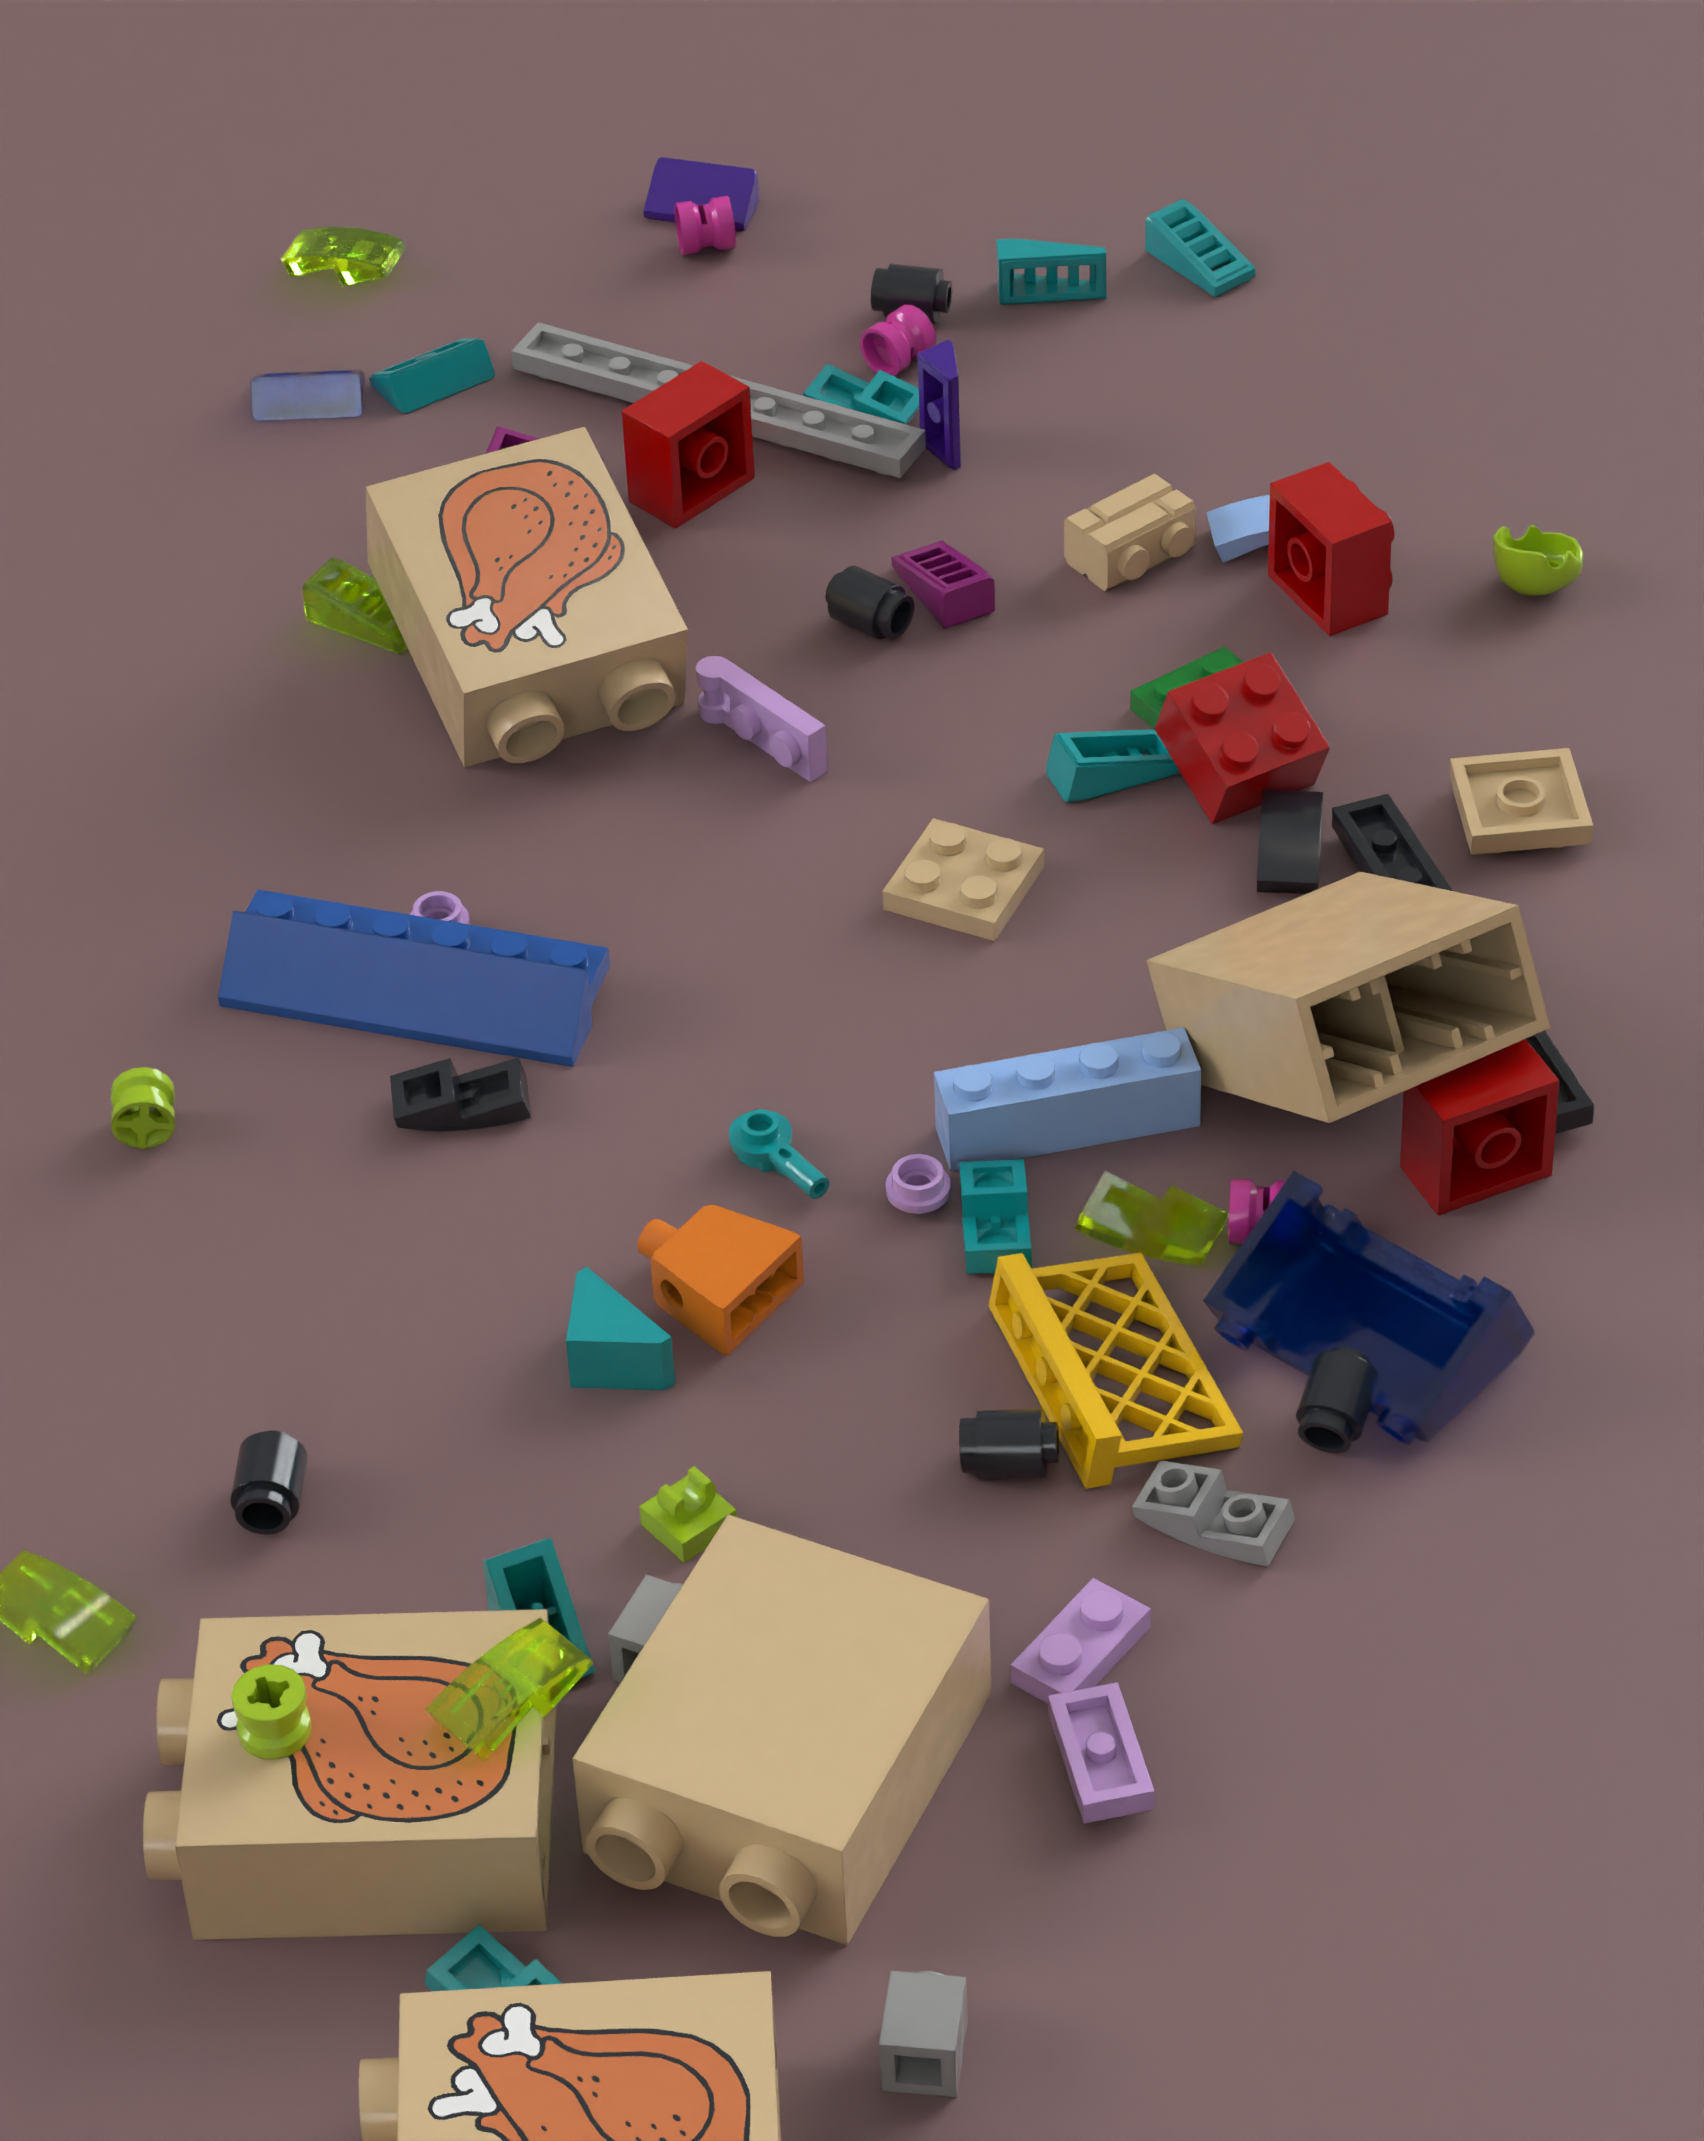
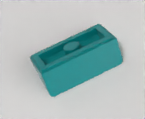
(434, 374)

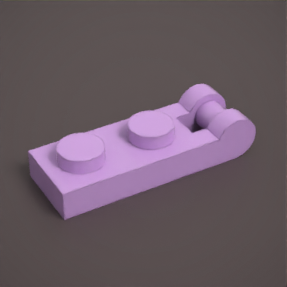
(761, 717)

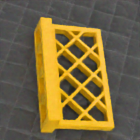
(1065, 1371)

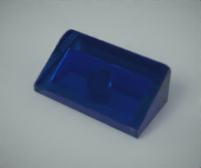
(307, 395)

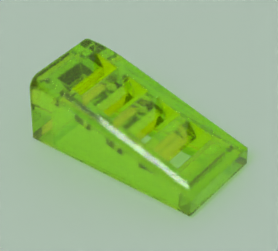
(344, 600)

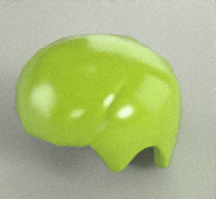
(1537, 561)

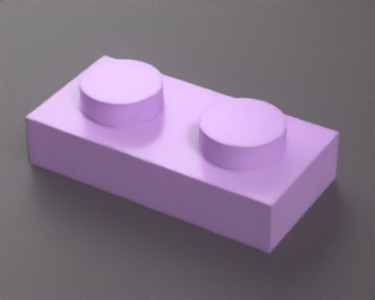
(1081, 1642)
(1101, 1753)

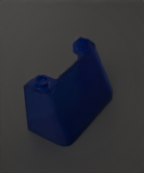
(1327, 1282)

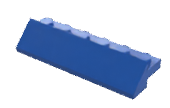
(412, 977)

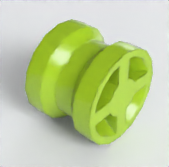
(142, 1107)
(265, 1730)

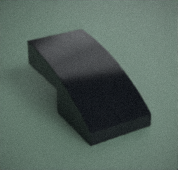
(1289, 841)
(442, 1100)

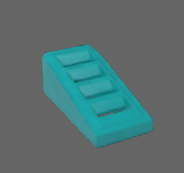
(1194, 246)
(1034, 254)
(1105, 762)

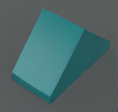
(613, 1341)
(534, 1581)

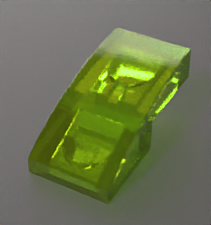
(352, 252)
(1165, 1229)
(62, 1610)
(505, 1683)

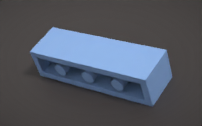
(1068, 1098)

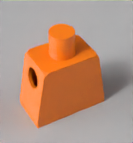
(722, 1272)

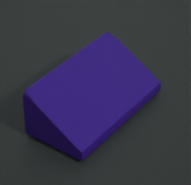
(699, 182)
(940, 402)

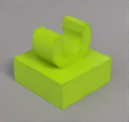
(686, 1514)

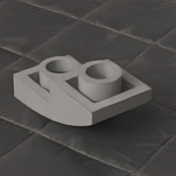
(1200, 1511)

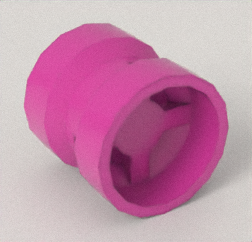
(705, 225)
(898, 340)
(1247, 1206)

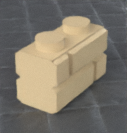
(1130, 532)

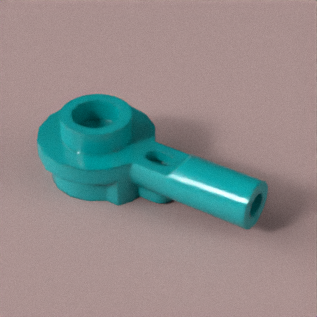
(764, 1142)

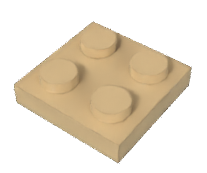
(1520, 801)
(963, 879)

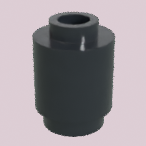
(911, 286)
(869, 603)
(1336, 1399)
(1008, 1443)
(268, 1481)

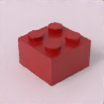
(688, 444)
(1330, 548)
(1241, 737)
(1480, 1128)

